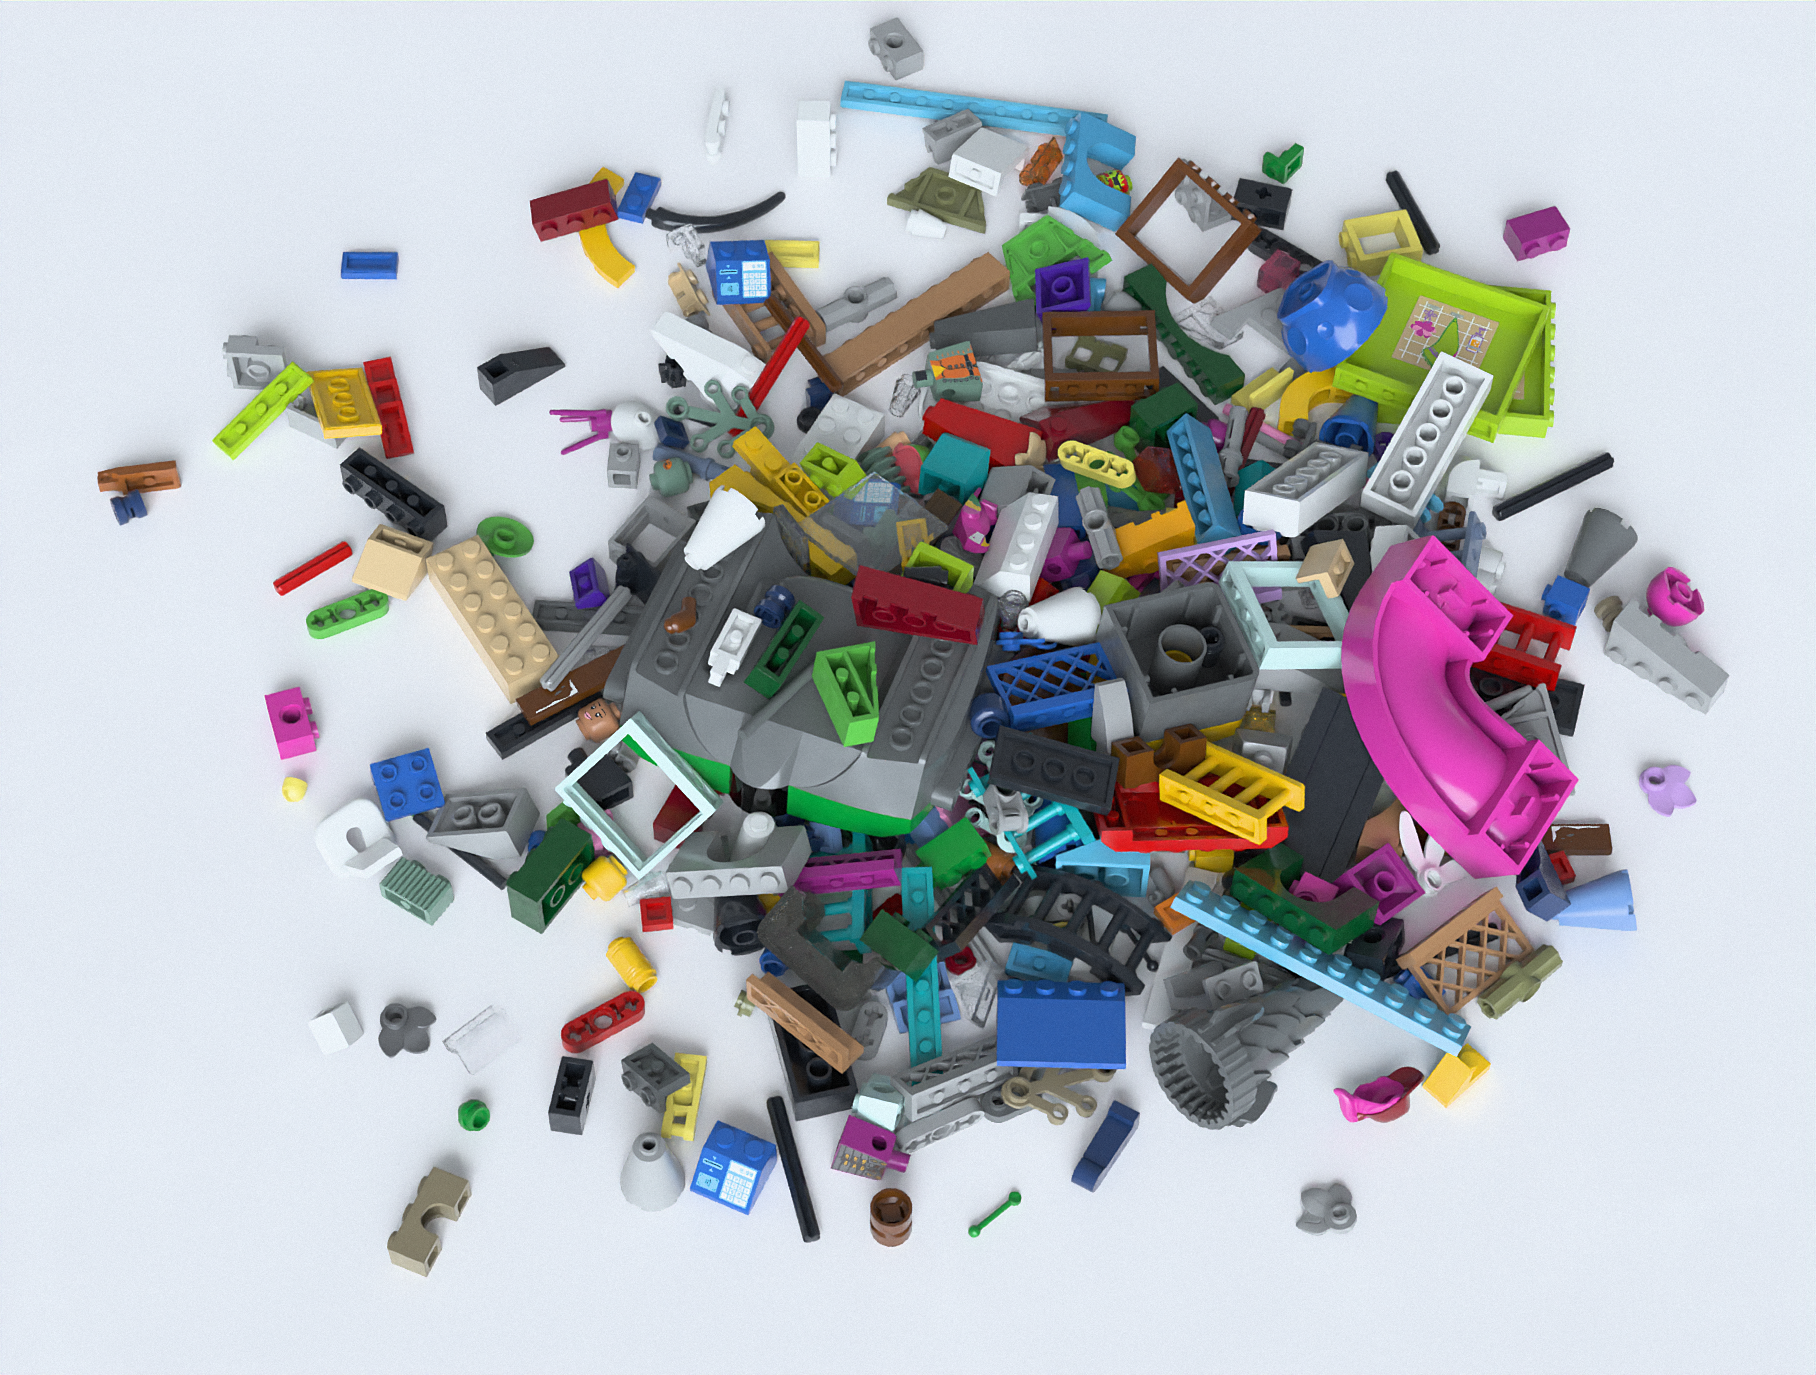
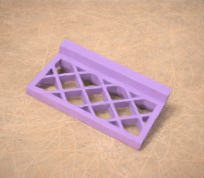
(1217, 550)

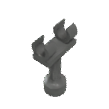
(1305, 430)

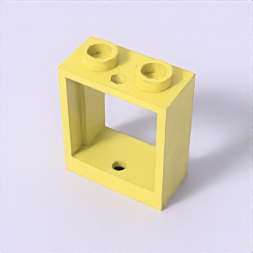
(1378, 224)

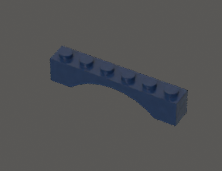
(1541, 887)

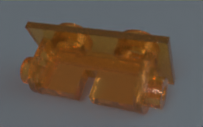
(1043, 164)

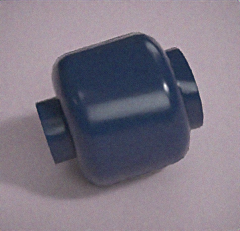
(987, 714)

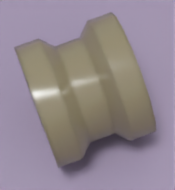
(1608, 610)

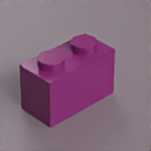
(1536, 233)

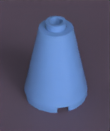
(1601, 904)

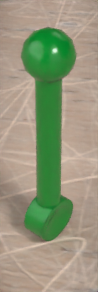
(1013, 1200)

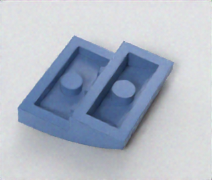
(898, 1001)

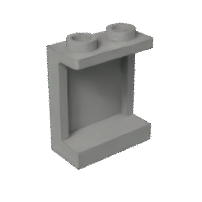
(1211, 987)

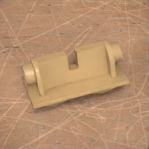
(685, 283)

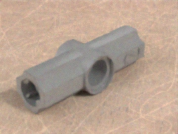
(857, 303)
(1099, 528)

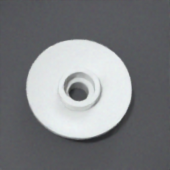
(634, 424)

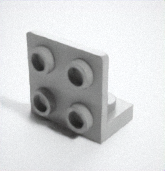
(1199, 205)

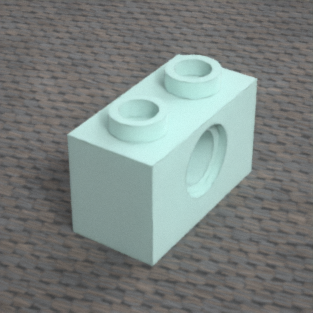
(879, 1103)

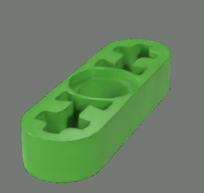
(354, 602)

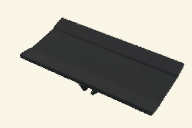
(1338, 785)

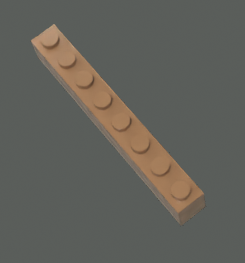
(910, 325)

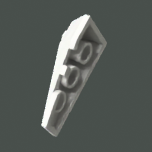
(707, 357)

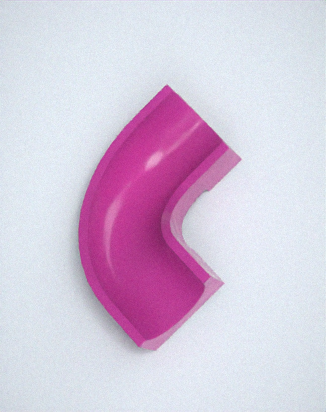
(1425, 726)

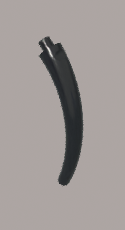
(669, 220)

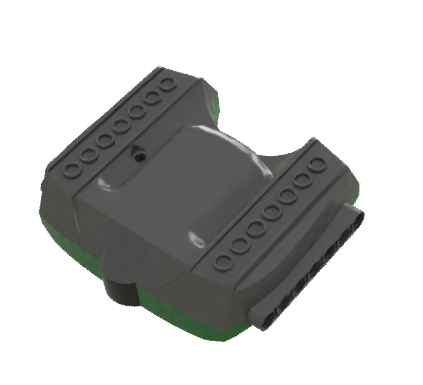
(796, 755)

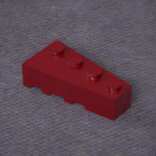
(915, 607)

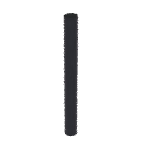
(471, 859)

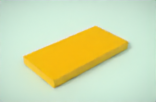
(344, 403)

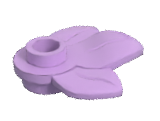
(1670, 791)

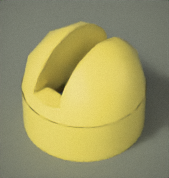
(294, 789)

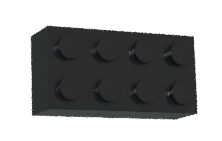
(811, 1082)

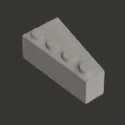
(1664, 659)

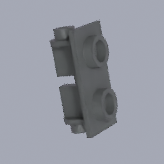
(1040, 195)

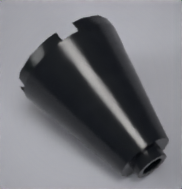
(737, 923)

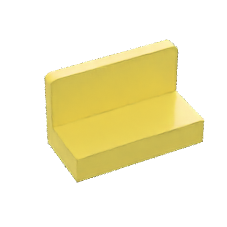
(1264, 389)

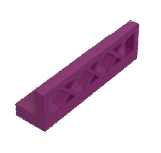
(851, 872)

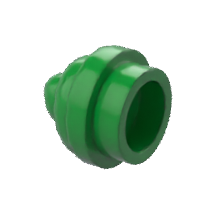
(473, 1115)

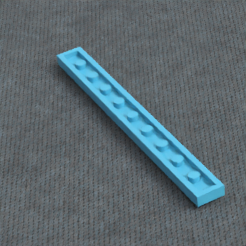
(942, 105)

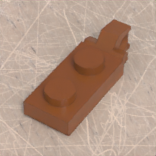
(143, 477)

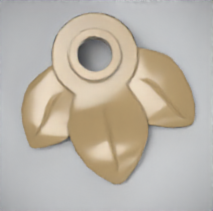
(1035, 455)

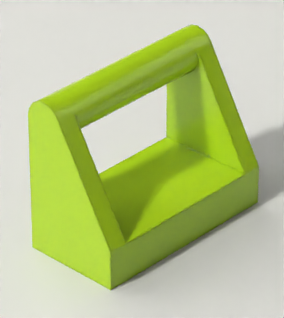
(959, 572)

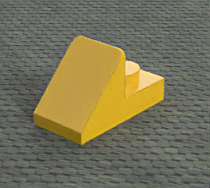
(1456, 1074)

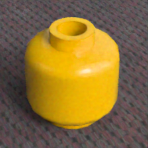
(604, 878)

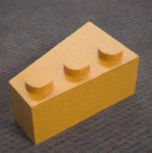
(1142, 542)

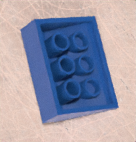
(1061, 1024)

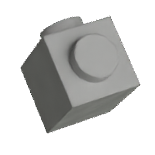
(623, 465)

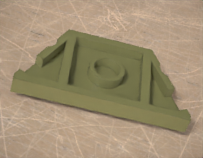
(942, 198)

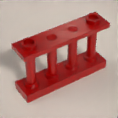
(1523, 667)

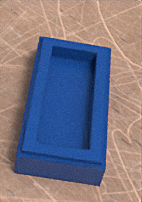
(369, 265)

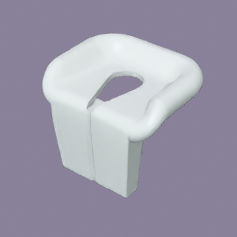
(377, 835)

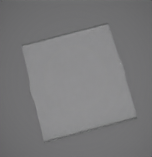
(871, 525)

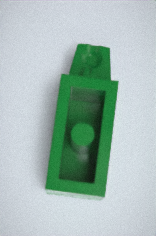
(954, 854)

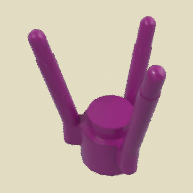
(598, 421)

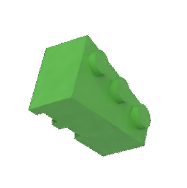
(849, 690)

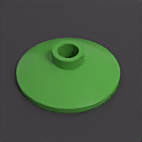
(505, 537)

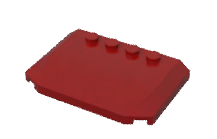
(1148, 824)

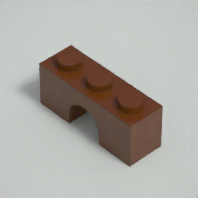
(1138, 763)

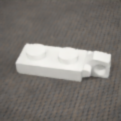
(732, 645)

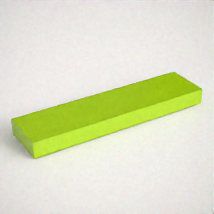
(262, 410)

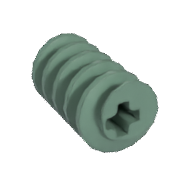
(876, 461)

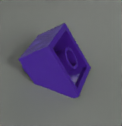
(1063, 287)

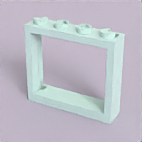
(1268, 653)
(671, 763)

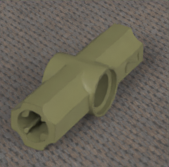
(1520, 981)

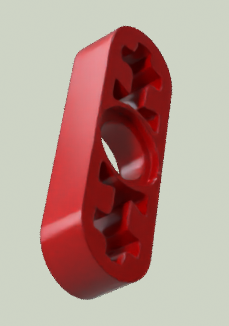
(598, 1034)

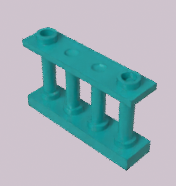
(1075, 830)
(859, 905)

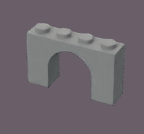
(701, 873)

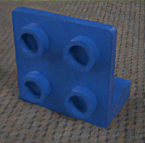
(407, 785)

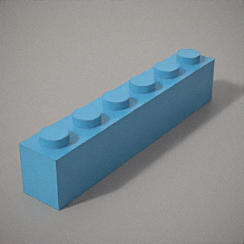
(1203, 481)

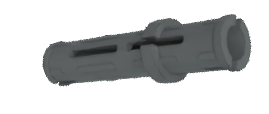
(1202, 938)

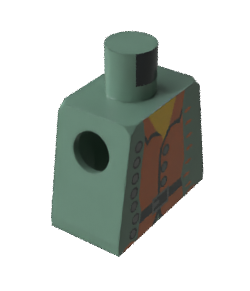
(951, 374)

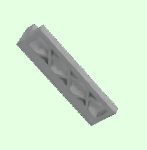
(954, 1086)

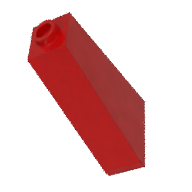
(993, 432)

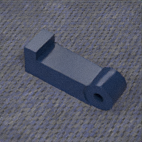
(1106, 1146)

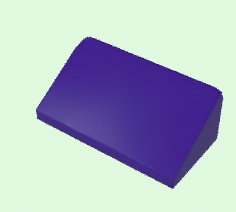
(589, 584)

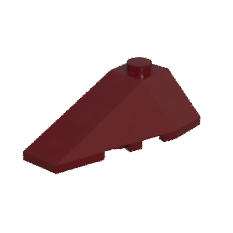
(1078, 422)

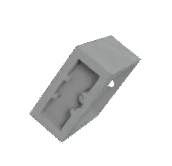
(659, 515)

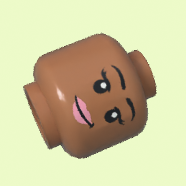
(598, 720)

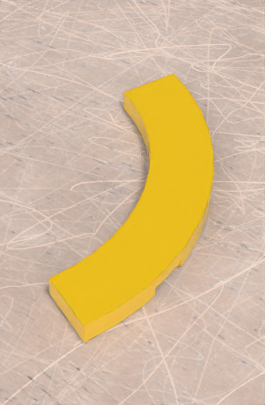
(599, 248)

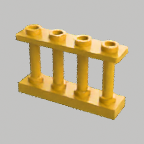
(1223, 810)

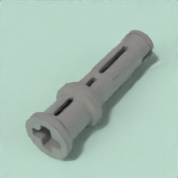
(1230, 455)

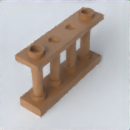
(796, 305)

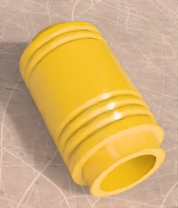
(631, 964)

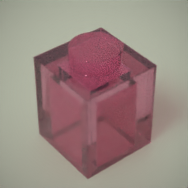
(1278, 272)

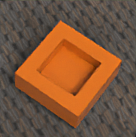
(1171, 919)

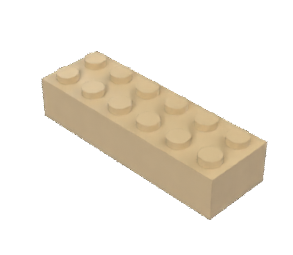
(492, 616)

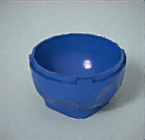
(1329, 314)

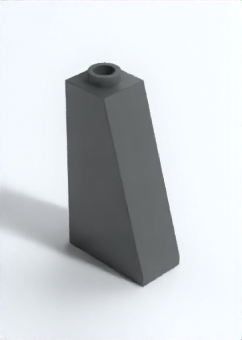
(991, 330)

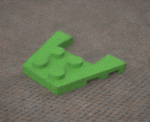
(1045, 245)

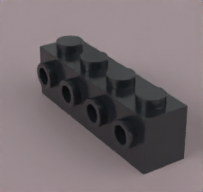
(393, 495)

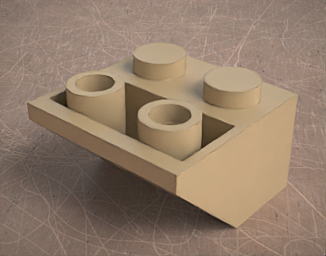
(393, 562)

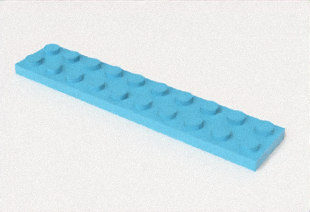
(1326, 970)

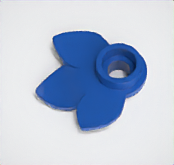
(1012, 640)

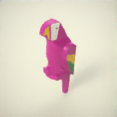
(975, 523)

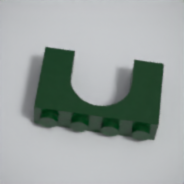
(1326, 925)

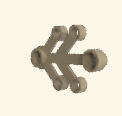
(1056, 1086)

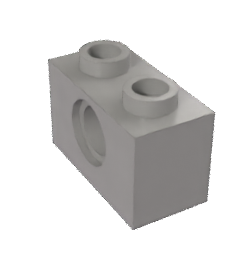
(896, 49)

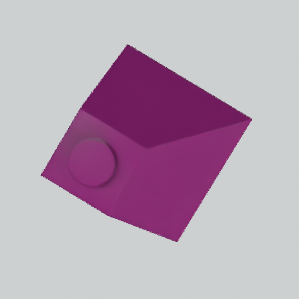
(1384, 879)

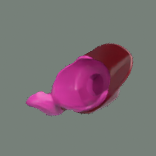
(1383, 1099)

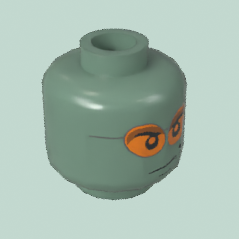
(671, 477)

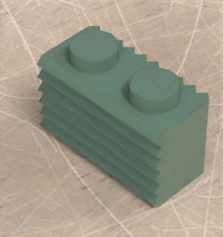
(417, 890)

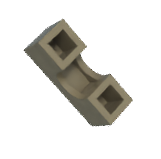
(438, 1196)

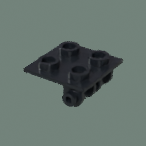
(636, 574)

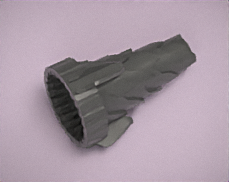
(1221, 1060)

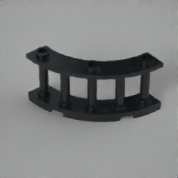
(1064, 941)

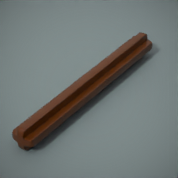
(805, 346)

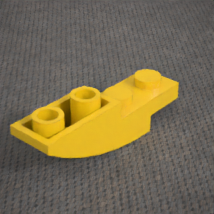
(778, 474)

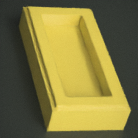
(795, 253)

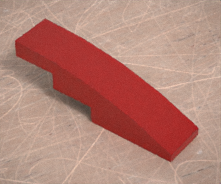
(389, 406)

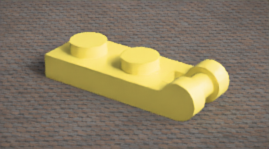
(686, 1100)

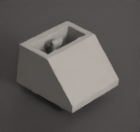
(1010, 483)

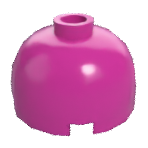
(1673, 599)

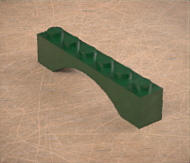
(1212, 371)

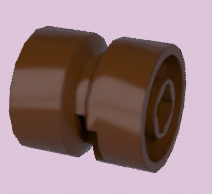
(891, 1217)

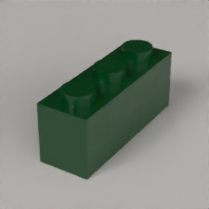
(784, 649)

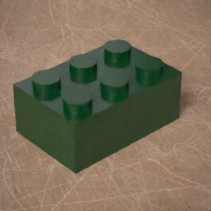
(550, 875)

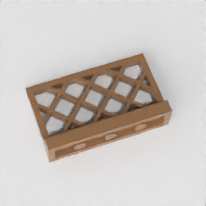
(1457, 927)

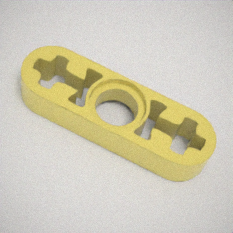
(1103, 474)

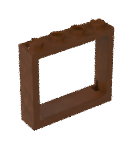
(1224, 257)
(1099, 385)

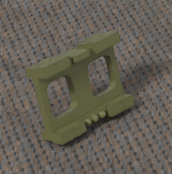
(1099, 351)

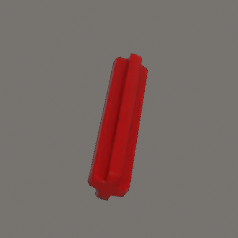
(312, 568)

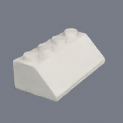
(1019, 545)

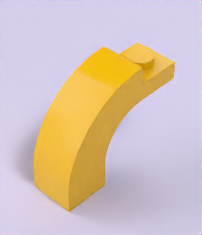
(1305, 394)

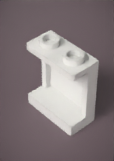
(987, 160)

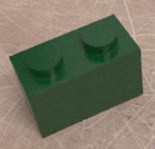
(899, 945)

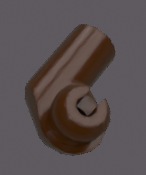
(683, 619)

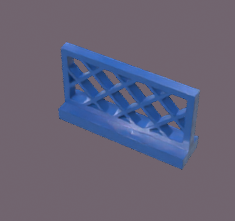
(1064, 705)

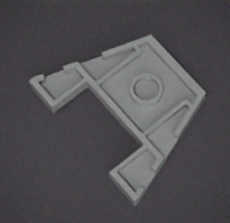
(1262, 317)

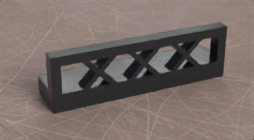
(969, 918)

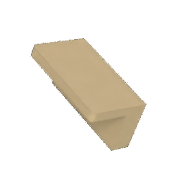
(1328, 563)

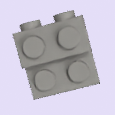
(252, 364)

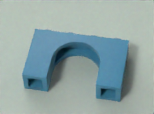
(1079, 187)

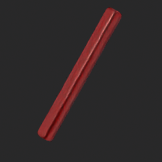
(774, 366)

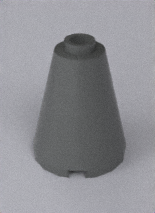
(1598, 546)

